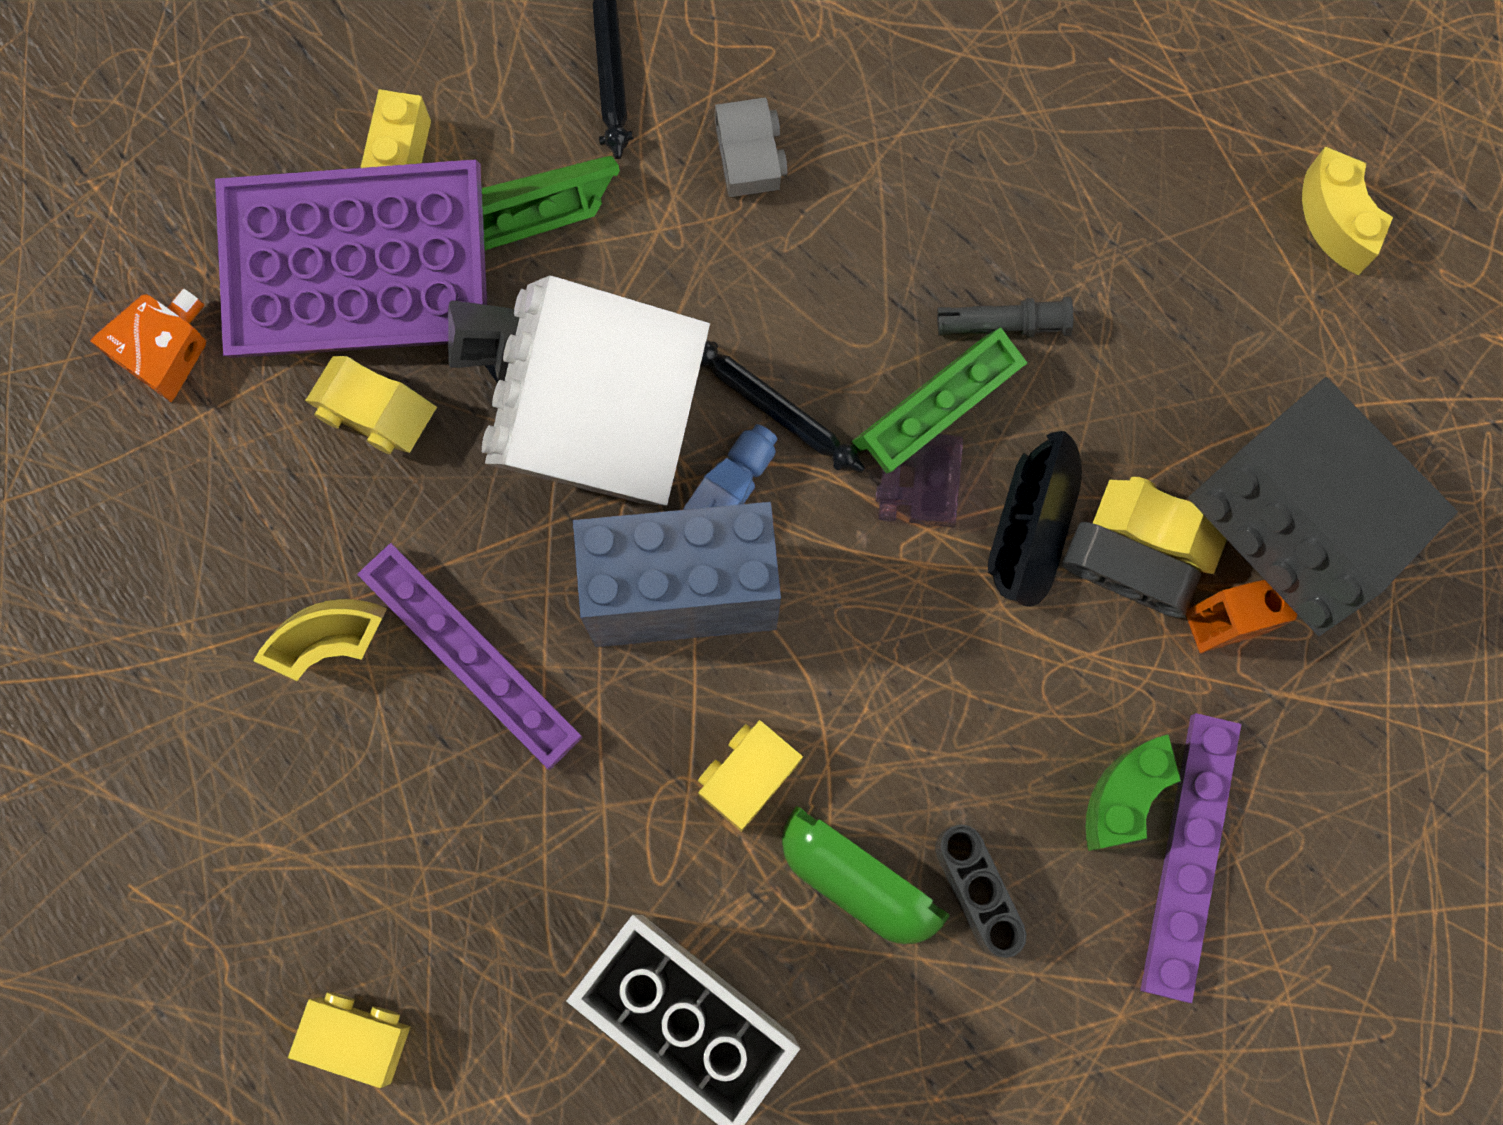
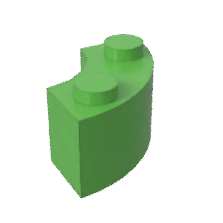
(1126, 791)

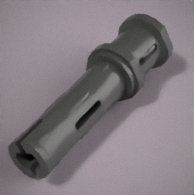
(1028, 317)

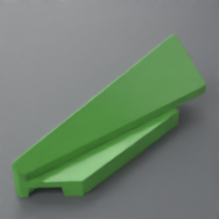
(544, 201)

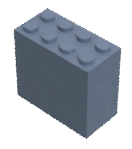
(677, 574)

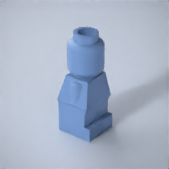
(733, 478)

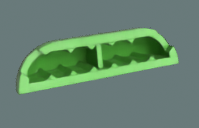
(858, 882)

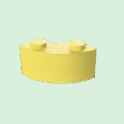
(1342, 212)
(370, 404)
(1160, 522)
(319, 633)

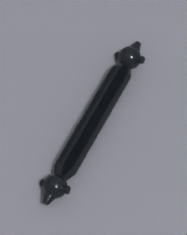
(611, 76)
(781, 409)

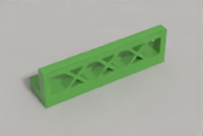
(941, 400)

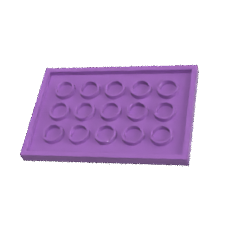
(348, 257)

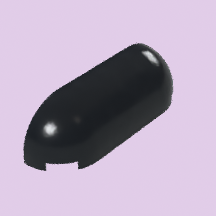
(1036, 520)

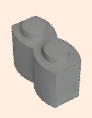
(748, 146)

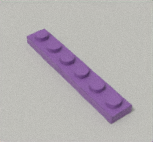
(470, 656)
(1191, 858)

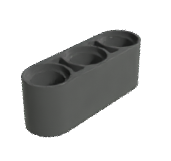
(1131, 569)
(997, 908)

